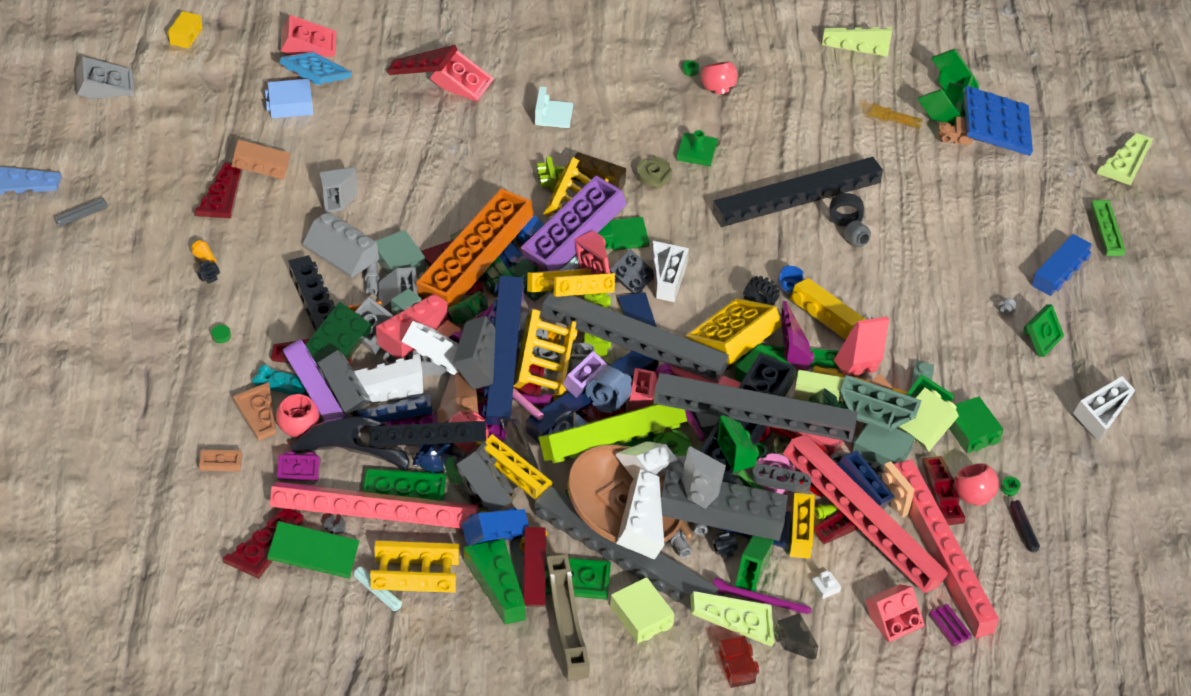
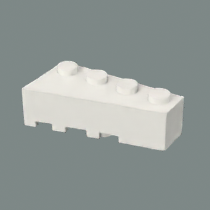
(393, 381)
(642, 518)

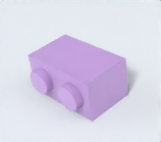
(579, 378)

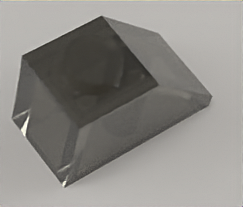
(796, 636)

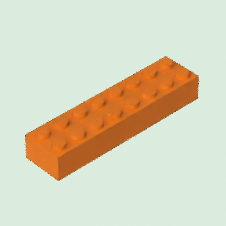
(476, 247)

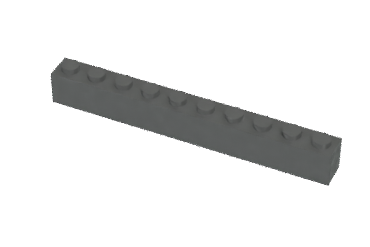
(636, 336)
(755, 407)
(662, 572)

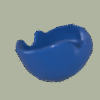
(789, 277)

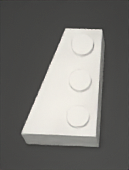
(668, 268)
(432, 344)
(1103, 406)

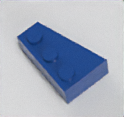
(495, 526)

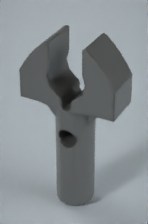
(328, 525)

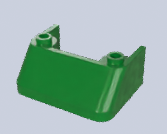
(953, 77)

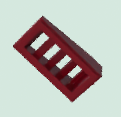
(831, 521)

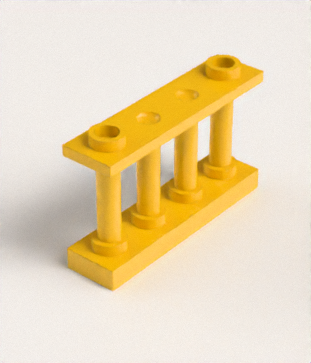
(565, 182)
(571, 282)
(526, 357)
(415, 553)

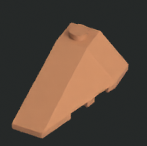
(456, 398)

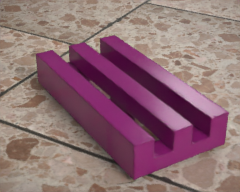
(953, 623)

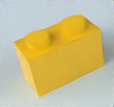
(185, 29)

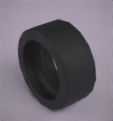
(846, 199)

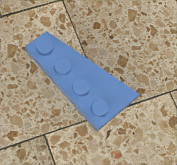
(23, 179)

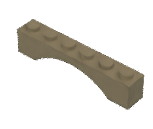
(568, 627)

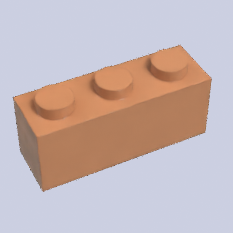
(261, 159)

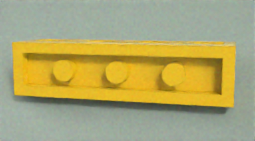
(513, 470)

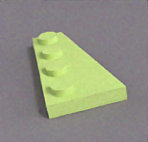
(870, 41)
(1127, 161)
(740, 616)

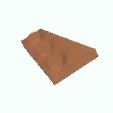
(257, 410)

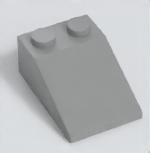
(102, 79)

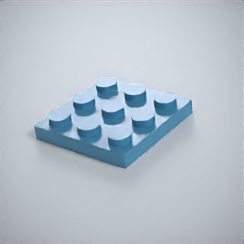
(315, 68)

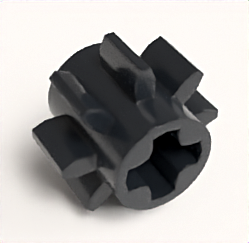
(208, 271)
(725, 545)

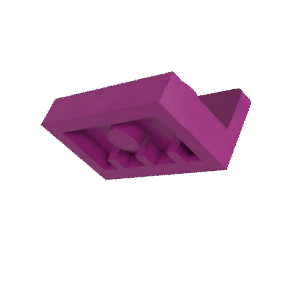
(298, 467)

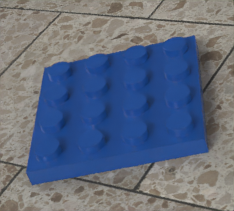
(997, 120)

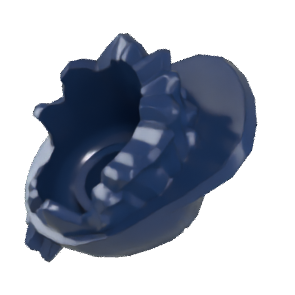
(428, 456)

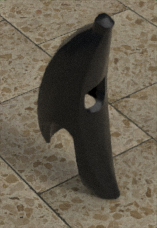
(343, 433)

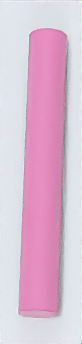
(527, 405)

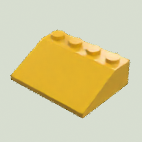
(737, 328)

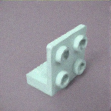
(552, 112)

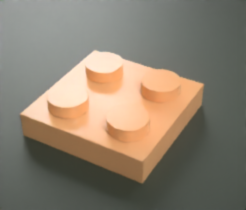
(899, 488)

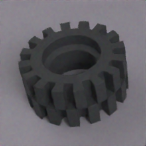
(764, 286)

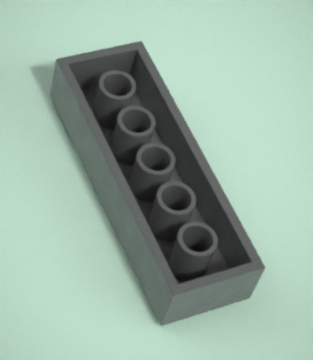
(734, 509)

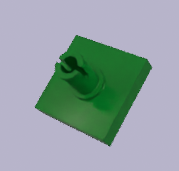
(697, 148)
(1044, 330)

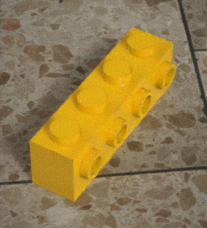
(825, 307)

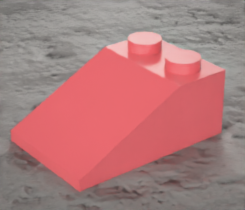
(304, 36)
(463, 77)
(592, 253)
(863, 347)

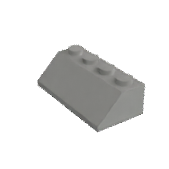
(341, 245)

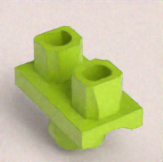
(552, 176)

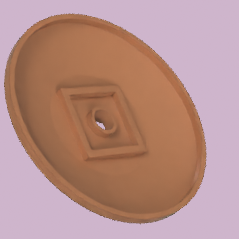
(598, 484)

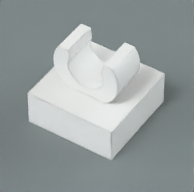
(826, 584)

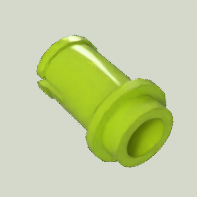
(822, 512)

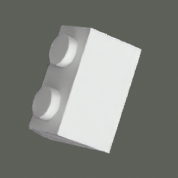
(648, 456)

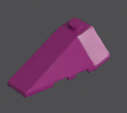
(794, 340)

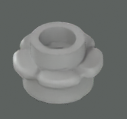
(1007, 306)

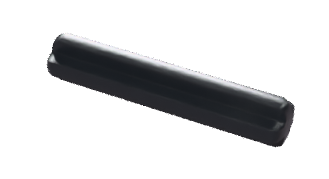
(1024, 526)

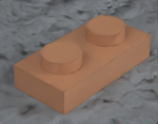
(220, 460)

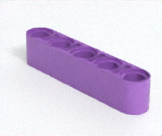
(313, 381)

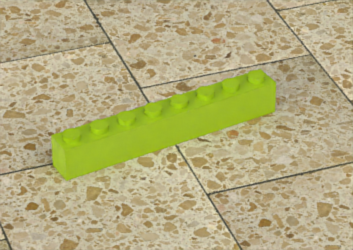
(610, 430)

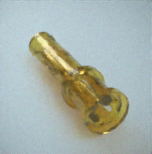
(887, 114)

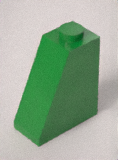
(754, 563)

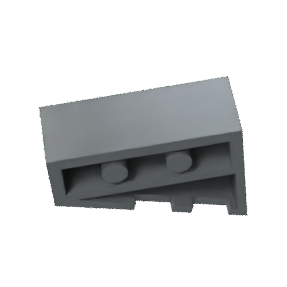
(476, 352)
(344, 382)
(485, 478)

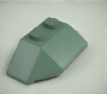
(878, 404)

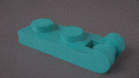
(279, 381)

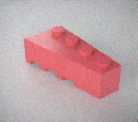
(429, 312)

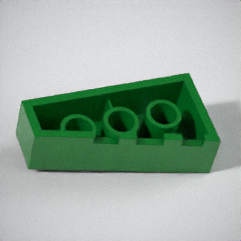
(496, 575)

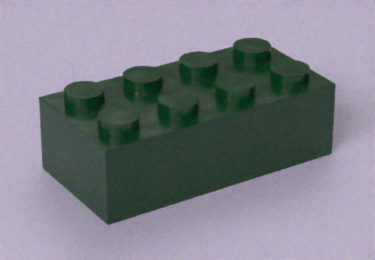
(340, 331)

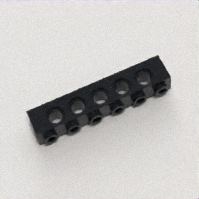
(311, 289)
(428, 433)

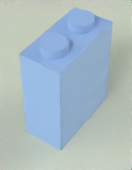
(289, 98)

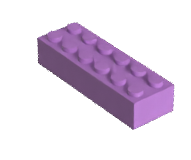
(585, 212)

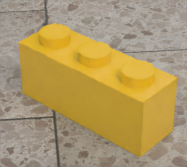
(802, 525)

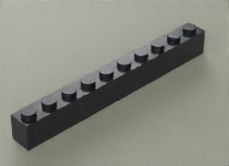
(797, 191)

